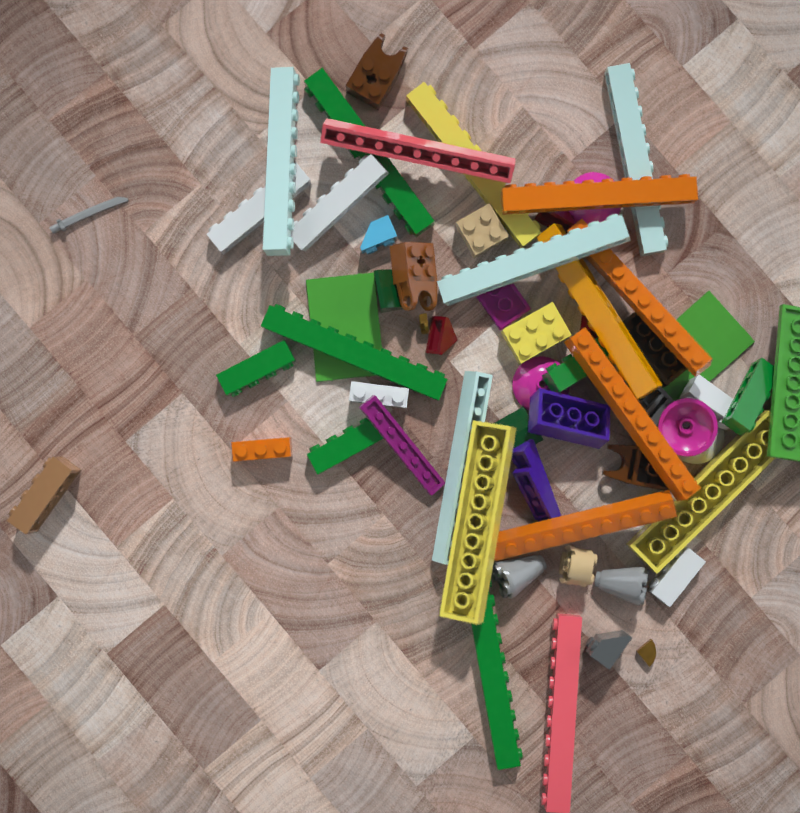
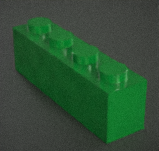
(256, 368)
(567, 373)
(750, 397)
(343, 447)

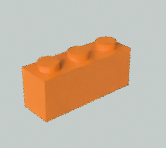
(262, 449)

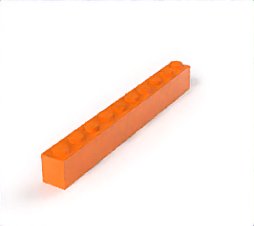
(599, 195)
(649, 309)
(632, 415)
(585, 524)

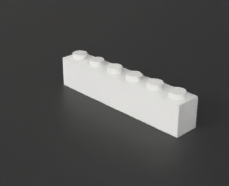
(338, 202)
(248, 216)

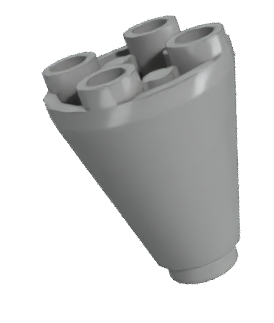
(517, 574)
(624, 583)

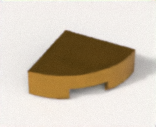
(423, 324)
(648, 652)

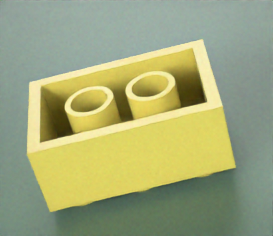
(535, 333)

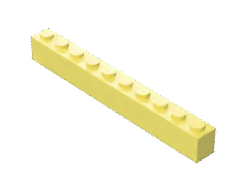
(446, 130)

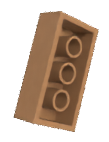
(43, 495)

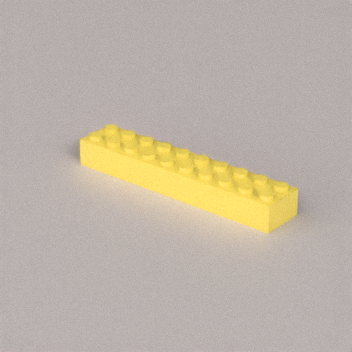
(719, 484)
(477, 522)

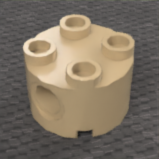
(577, 566)

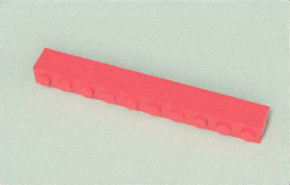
(417, 150)
(562, 713)

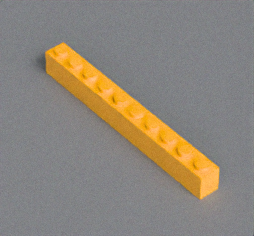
(605, 322)

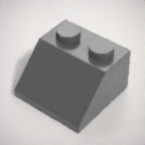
(607, 646)

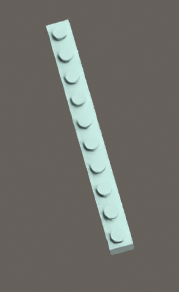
(634, 154)
(280, 162)
(534, 260)
(471, 407)

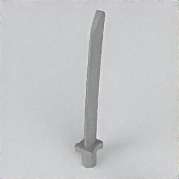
(62, 224)

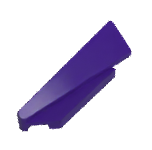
(534, 481)

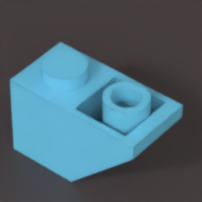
(379, 233)

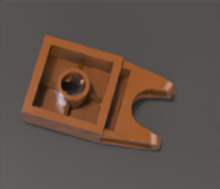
(414, 273)

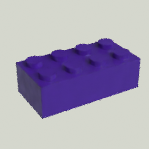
(569, 418)

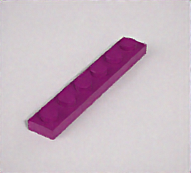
(402, 445)

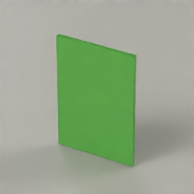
(350, 307)
(716, 333)

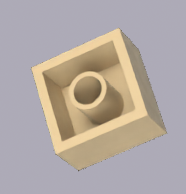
(481, 230)

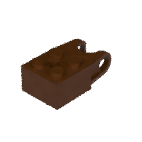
(378, 67)
(634, 468)

